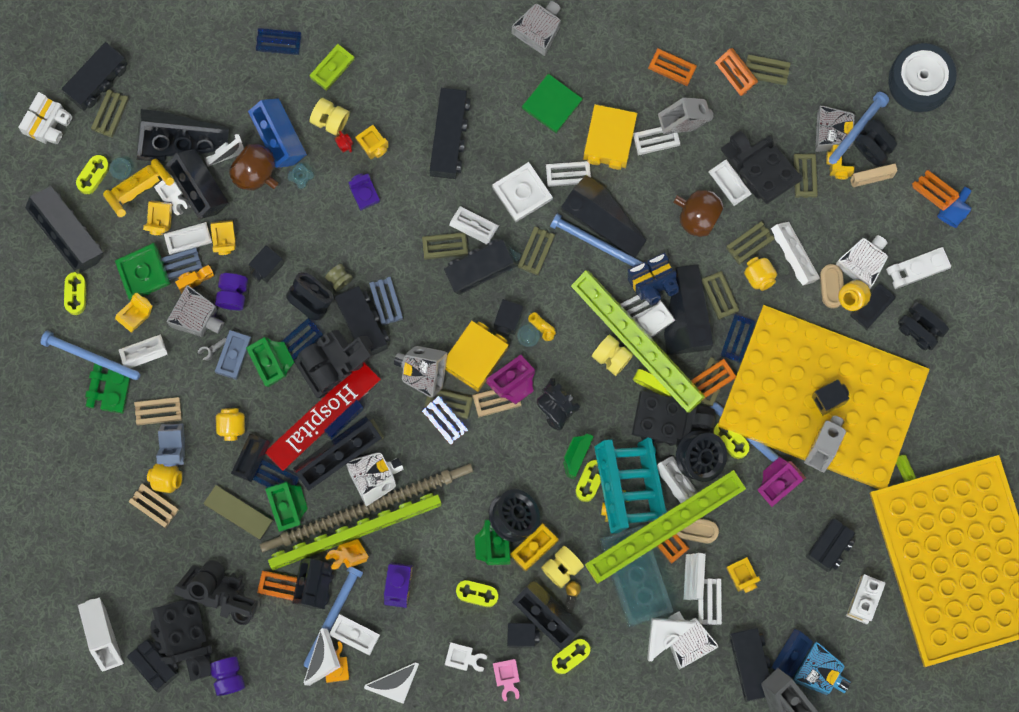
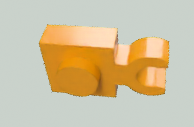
(194, 279)
(350, 553)
(341, 673)

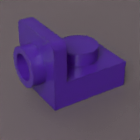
(363, 191)

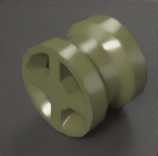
(338, 277)

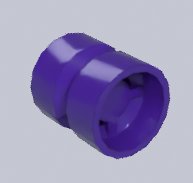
(231, 292)
(227, 678)

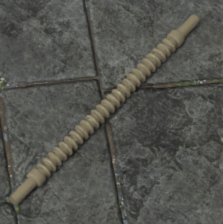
(287, 538)

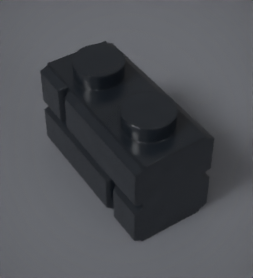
(830, 545)
(313, 584)
(149, 664)

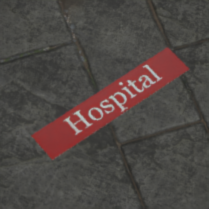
(320, 416)

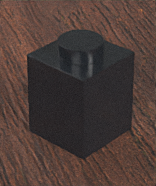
(265, 264)
(508, 318)
(831, 397)
(522, 635)

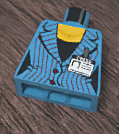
(821, 671)

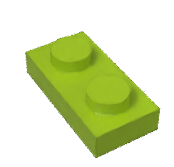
(332, 67)

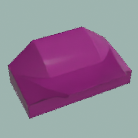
(513, 380)
(779, 480)

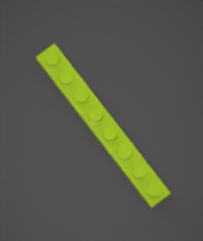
(638, 341)
(665, 527)
(347, 534)

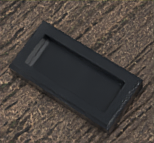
(879, 301)
(250, 457)

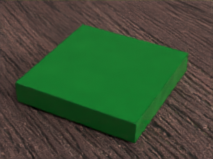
(552, 103)
(142, 271)

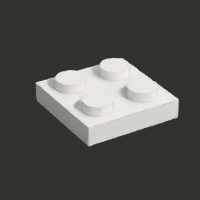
(522, 192)

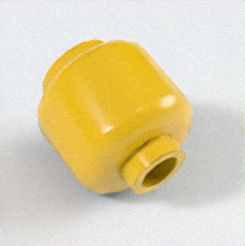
(760, 273)
(854, 295)
(230, 423)
(164, 478)

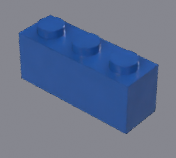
(277, 132)

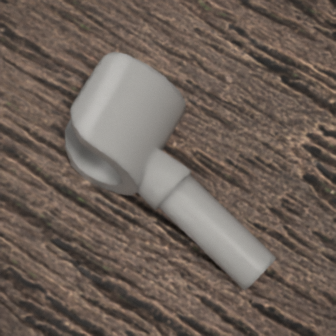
(212, 349)

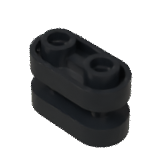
(875, 143)
(309, 296)
(910, 327)

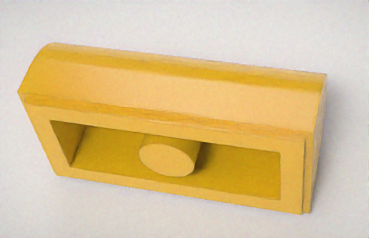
(534, 547)

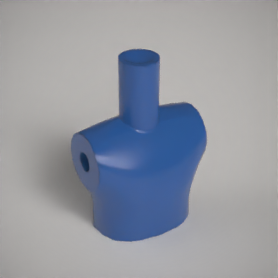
(957, 210)

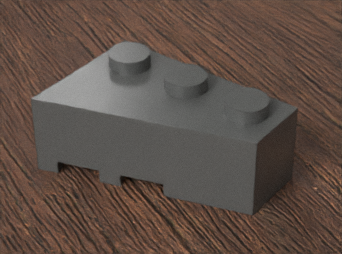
(784, 694)

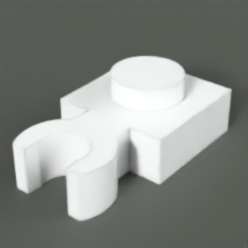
(172, 194)
(461, 657)

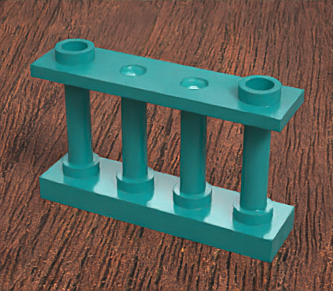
(611, 485)

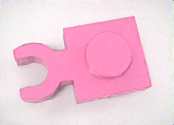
(506, 675)

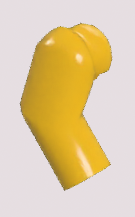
(543, 326)

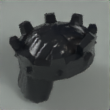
(556, 404)

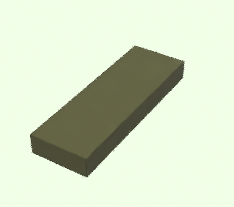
(238, 512)

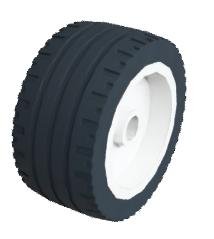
(922, 77)

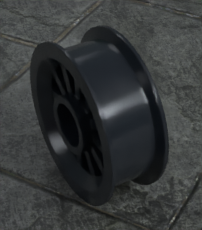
(712, 451)
(514, 515)

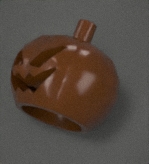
(253, 168)
(699, 212)

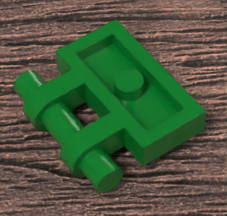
(114, 392)

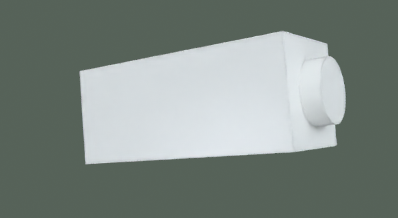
(100, 634)

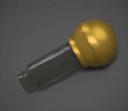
(572, 589)

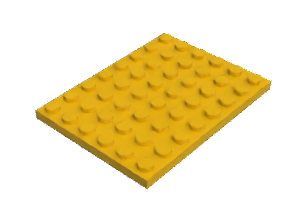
(796, 358)
(955, 557)

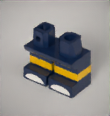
(652, 278)

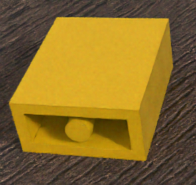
(609, 137)
(476, 355)

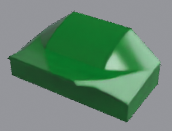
(270, 359)
(575, 454)
(286, 504)
(491, 547)

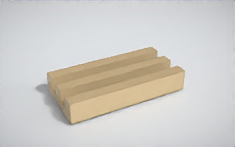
(873, 175)
(491, 402)
(139, 413)
(138, 494)

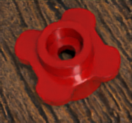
(344, 142)

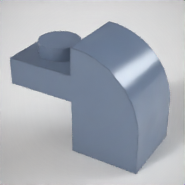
(171, 445)

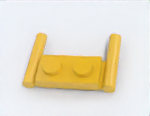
(136, 184)

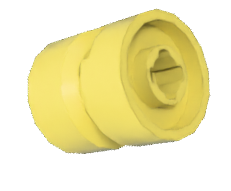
(337, 116)
(612, 355)
(568, 561)

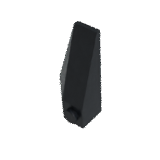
(166, 134)
(598, 211)
(692, 326)

